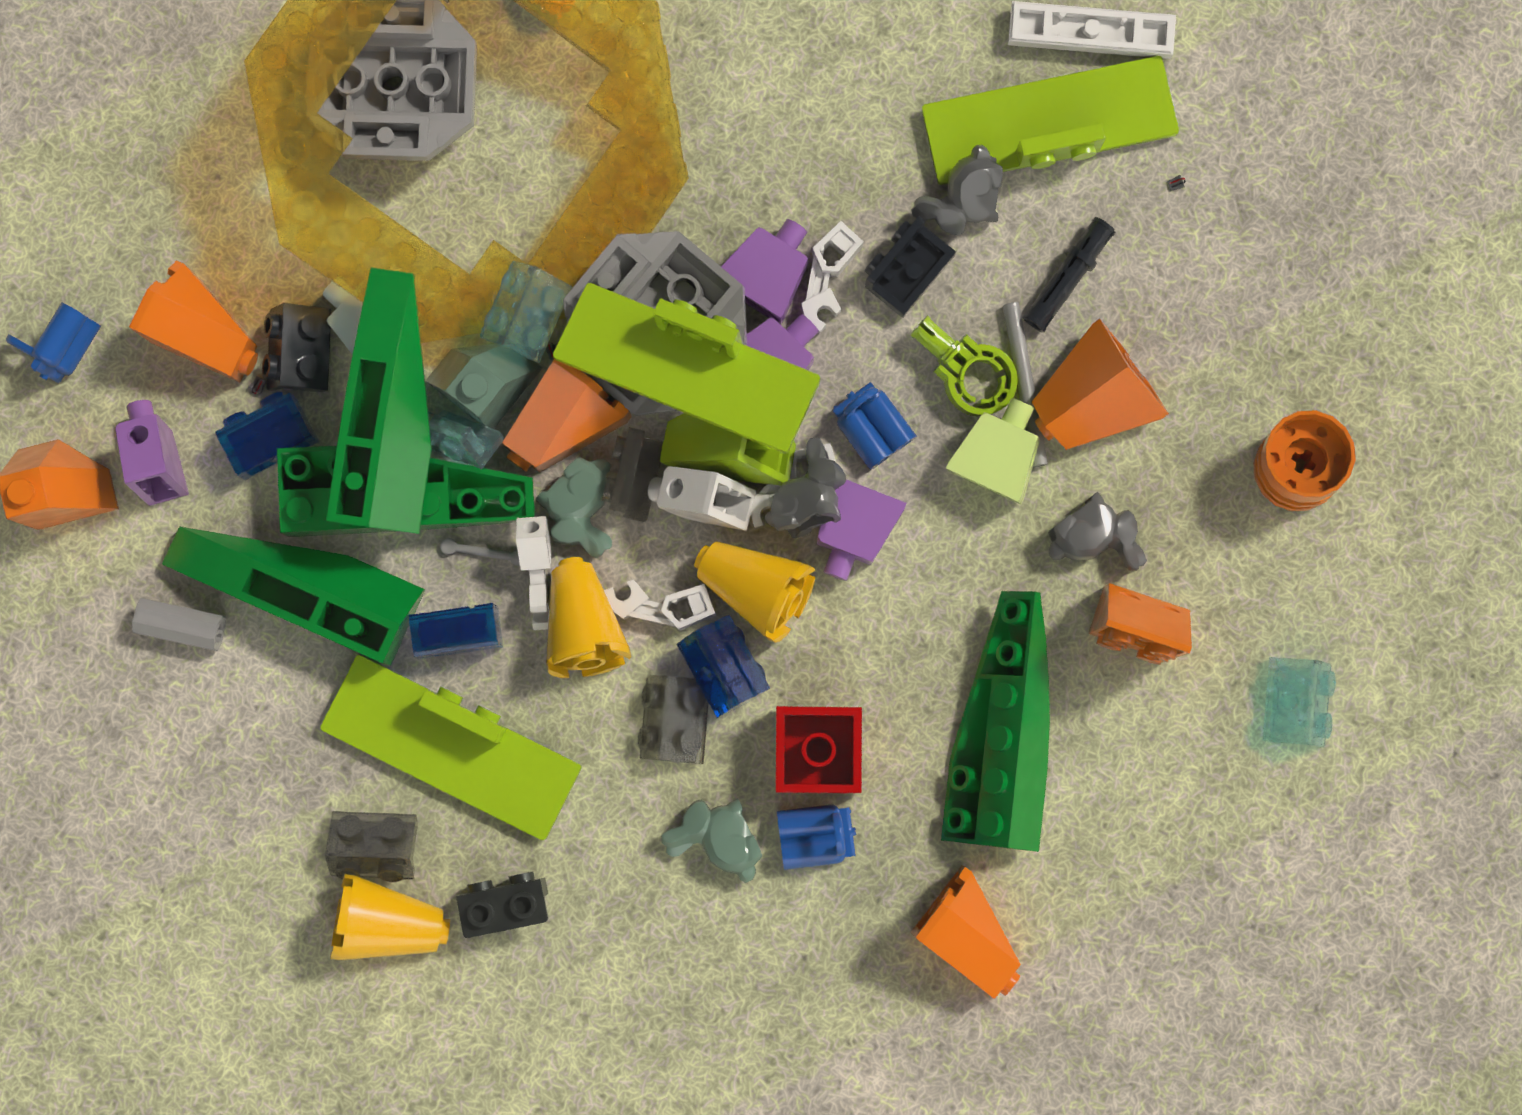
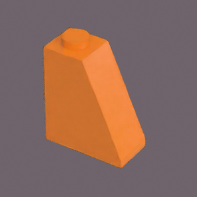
(194, 325)
(1095, 393)
(562, 418)
(54, 486)
(968, 935)

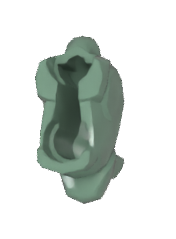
(574, 501)
(722, 835)

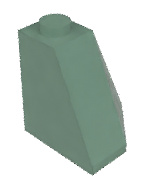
(483, 380)

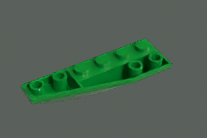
(385, 415)
(453, 497)
(304, 586)
(1004, 735)

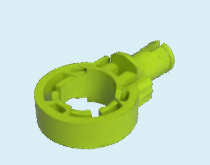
(953, 373)

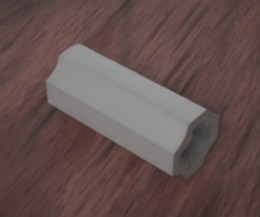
(178, 624)

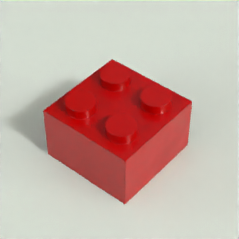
(818, 749)

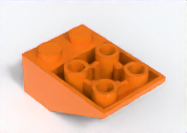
(1141, 623)

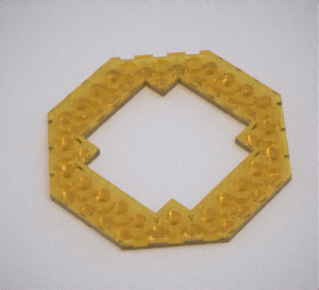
(345, 235)

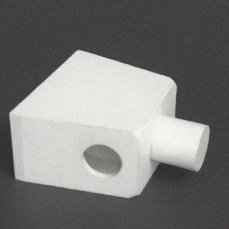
(692, 495)

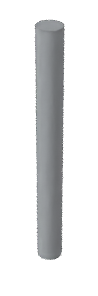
(1025, 380)

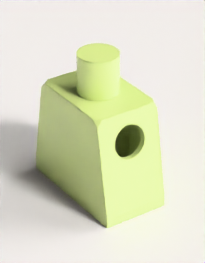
(999, 452)

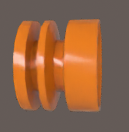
(1324, 448)

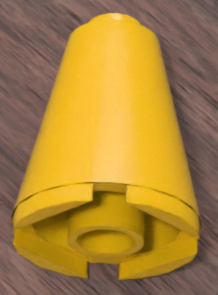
(757, 585)
(582, 623)
(384, 923)

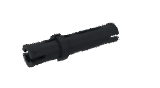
(1078, 261)

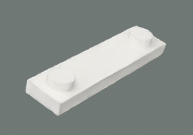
(1091, 29)

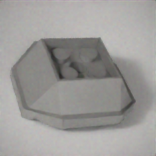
(437, 91)
(664, 268)

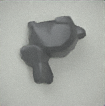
(971, 194)
(810, 498)
(1093, 531)

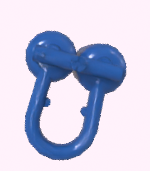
(60, 344)
(872, 425)
(815, 836)

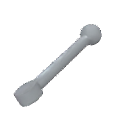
(450, 547)

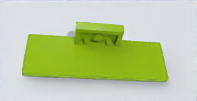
(1054, 117)
(688, 365)
(451, 746)

